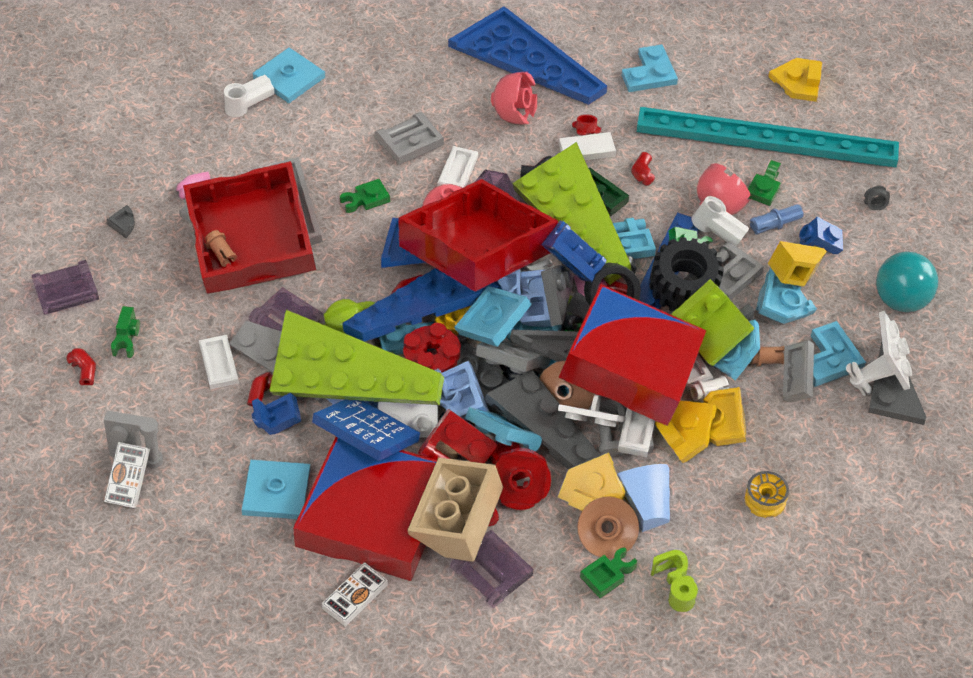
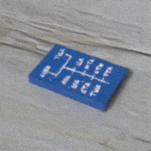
(366, 428)

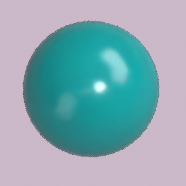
(907, 281)

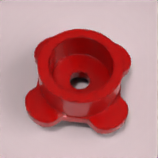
(586, 125)

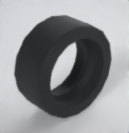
(633, 284)

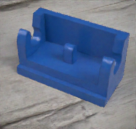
(574, 252)

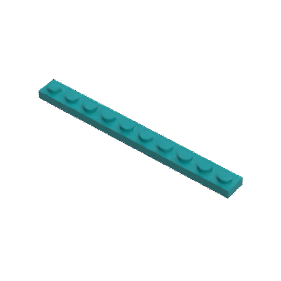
(768, 137)

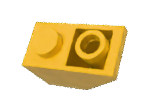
(795, 262)

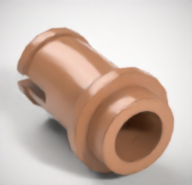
(217, 243)
(769, 355)

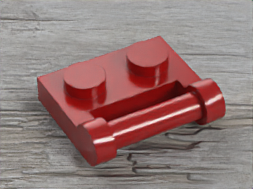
(460, 437)

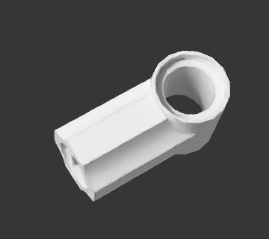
(240, 97)
(713, 217)

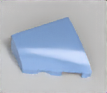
(529, 285)
(461, 390)
(648, 494)

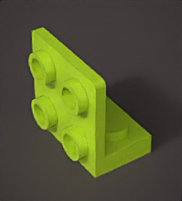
(718, 315)

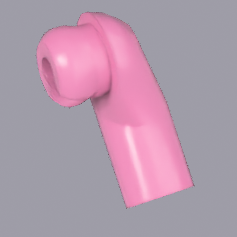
(191, 179)

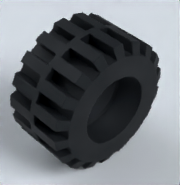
(685, 257)

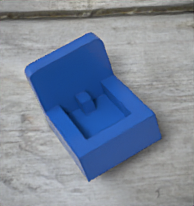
(823, 235)
(277, 414)

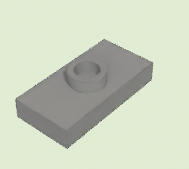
(798, 371)

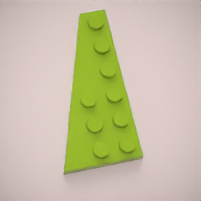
(569, 194)
(333, 365)

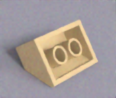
(456, 508)

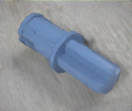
(776, 219)

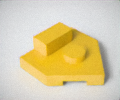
(799, 78)
(729, 420)
(689, 428)
(591, 481)

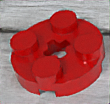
(435, 337)
(534, 467)

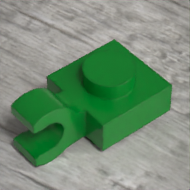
(765, 188)
(126, 328)

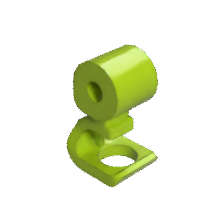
(683, 587)

